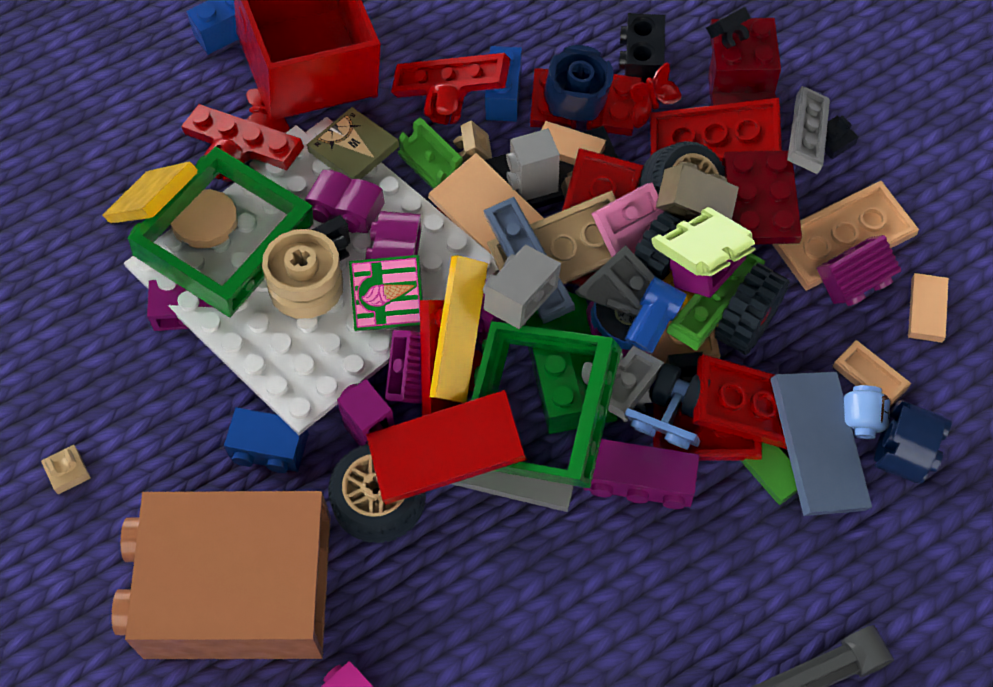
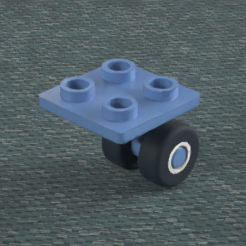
(670, 391)

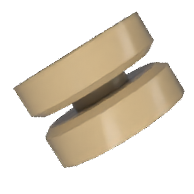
(303, 273)

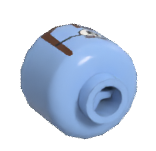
(867, 411)

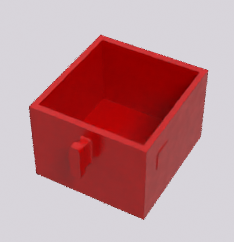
(308, 53)

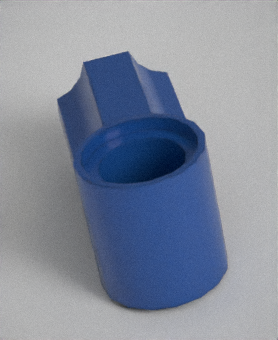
(659, 306)

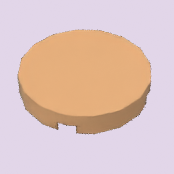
(206, 220)

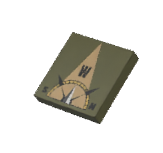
(353, 145)

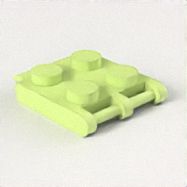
(707, 245)

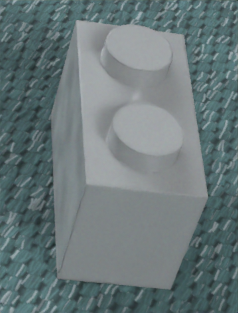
(533, 164)
(521, 286)

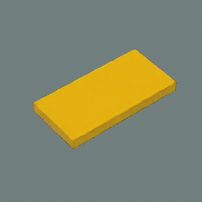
(150, 193)

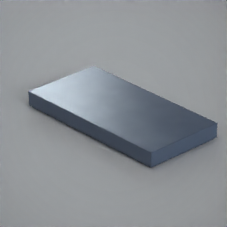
(820, 443)

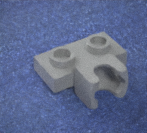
(633, 379)

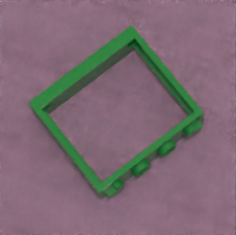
(250, 274)
(596, 400)

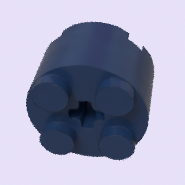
(578, 83)
(911, 442)

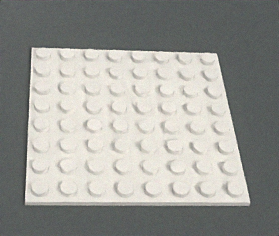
(304, 362)

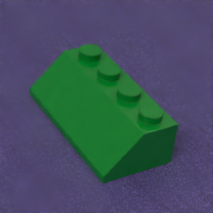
(560, 372)

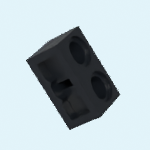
(644, 45)

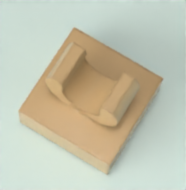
(473, 141)
(65, 469)

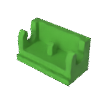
(428, 154)

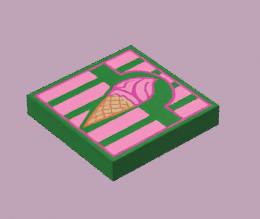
(386, 292)

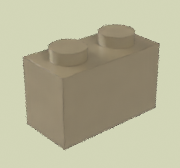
(689, 191)

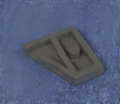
(618, 283)

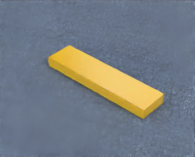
(458, 329)

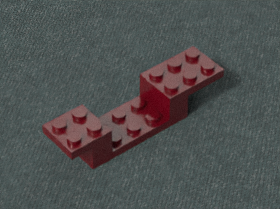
(765, 179)

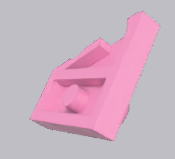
(627, 218)

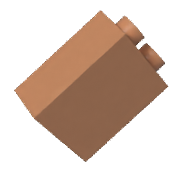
(225, 575)

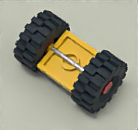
(748, 309)

